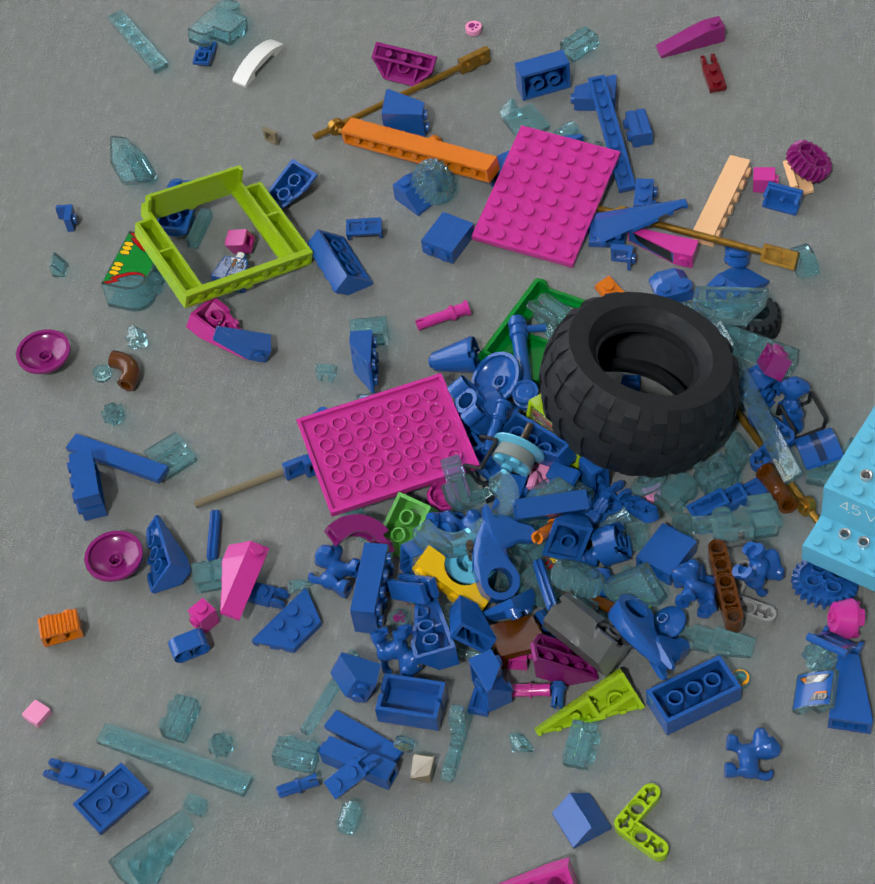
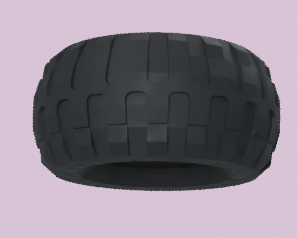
(631, 428)

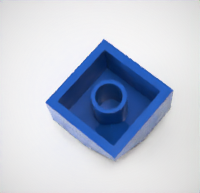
(489, 681)

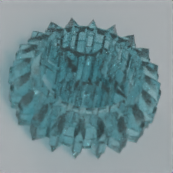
(437, 180)
(577, 578)

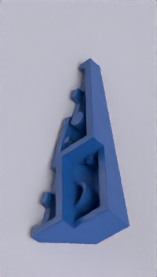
(621, 221)

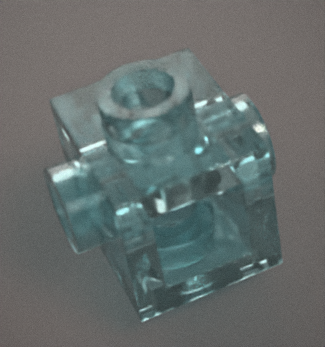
(818, 657)

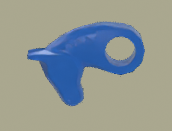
(489, 552)
(636, 625)

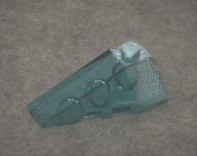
(151, 853)

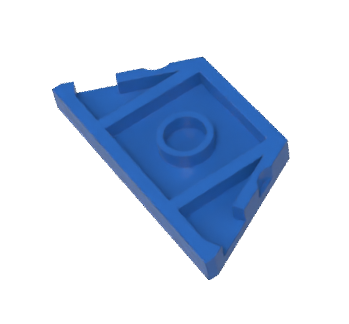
(291, 626)

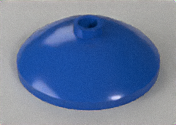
(498, 371)

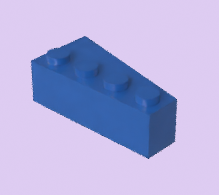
(549, 443)

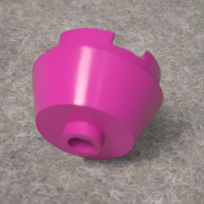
(846, 618)

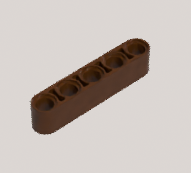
(725, 594)

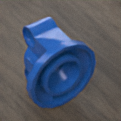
(474, 404)

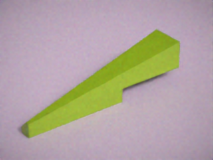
(605, 699)

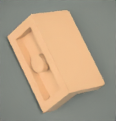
(797, 182)

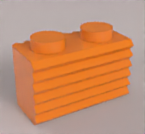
(60, 627)

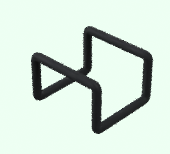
(811, 395)
(467, 466)

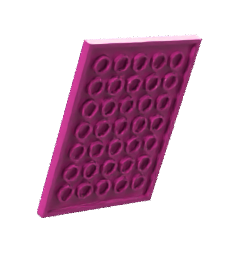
(546, 196)
(385, 443)

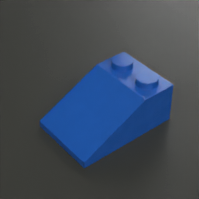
(739, 278)

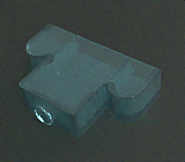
(220, 24)

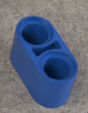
(189, 645)

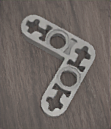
(764, 608)

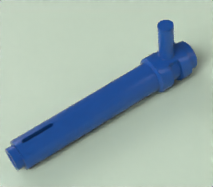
(518, 335)

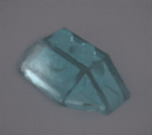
(130, 162)
(730, 304)

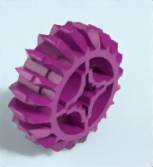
(809, 161)

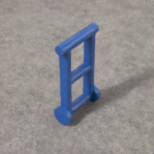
(835, 643)

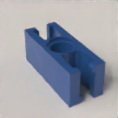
(413, 588)

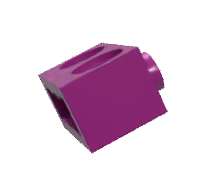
(774, 361)

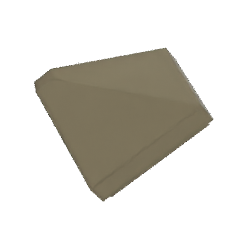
(270, 135)

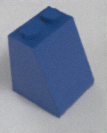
(405, 113)

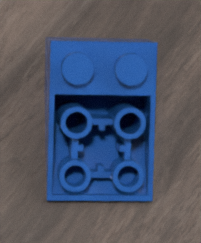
(365, 357)

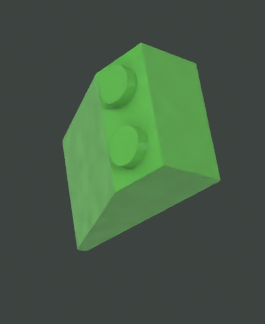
(403, 518)

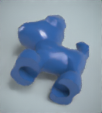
(793, 389)
(453, 521)
(762, 565)
(687, 576)
(332, 579)
(395, 649)
(762, 747)

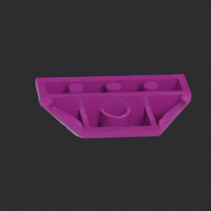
(402, 64)
(558, 662)

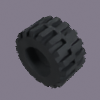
(770, 323)

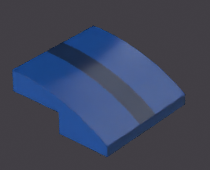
(818, 448)

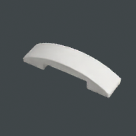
(246, 72)

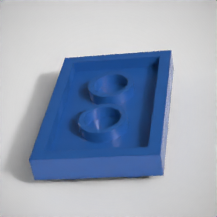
(110, 798)

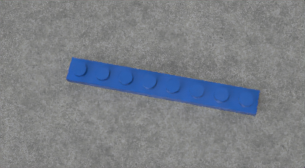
(611, 131)

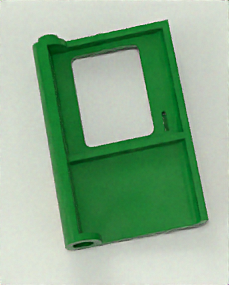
(501, 341)

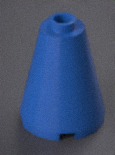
(457, 357)

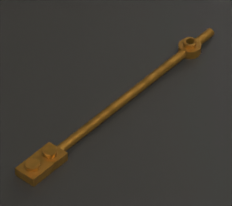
(465, 64)
(769, 253)
(806, 504)

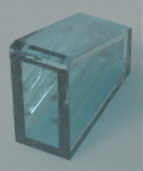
(638, 582)

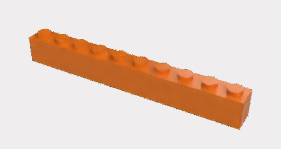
(419, 148)

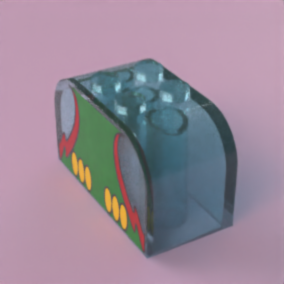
(132, 278)

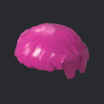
(436, 497)

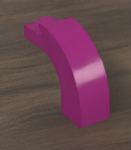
(358, 526)

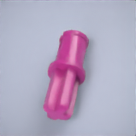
(531, 690)

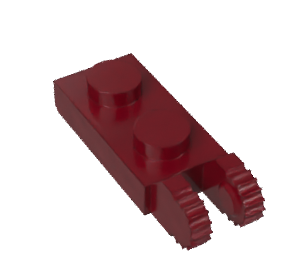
(713, 74)

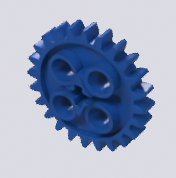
(821, 585)

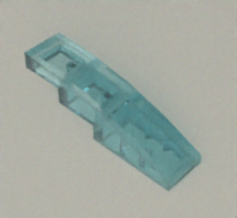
(718, 641)

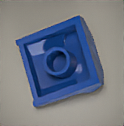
(177, 223)
(672, 284)
(513, 607)

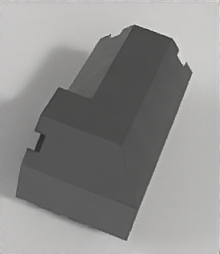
(586, 633)

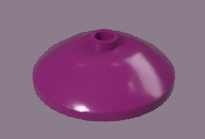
(43, 351)
(110, 549)

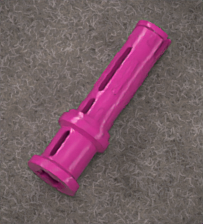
(450, 313)

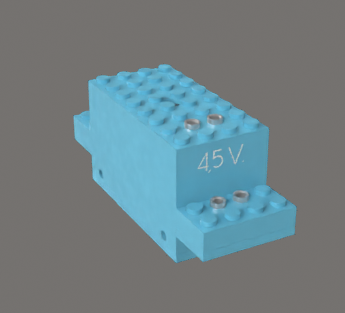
(846, 529)

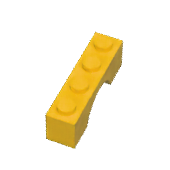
(432, 565)

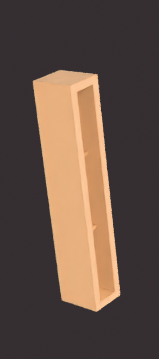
(723, 197)

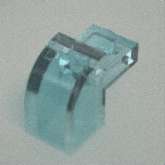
(807, 262)
(460, 497)

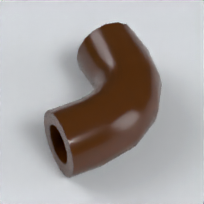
(129, 368)
(779, 490)

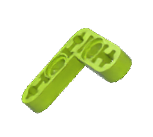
(635, 826)

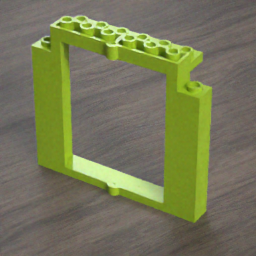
(259, 208)

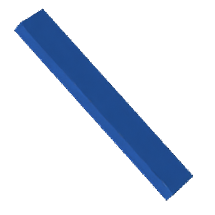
(119, 458)

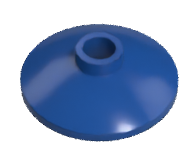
(669, 621)

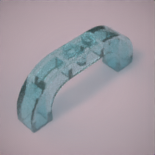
(453, 544)

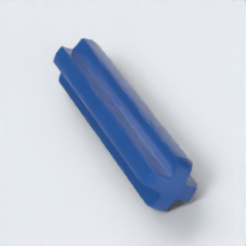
(213, 535)
(544, 583)

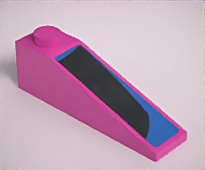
(672, 248)

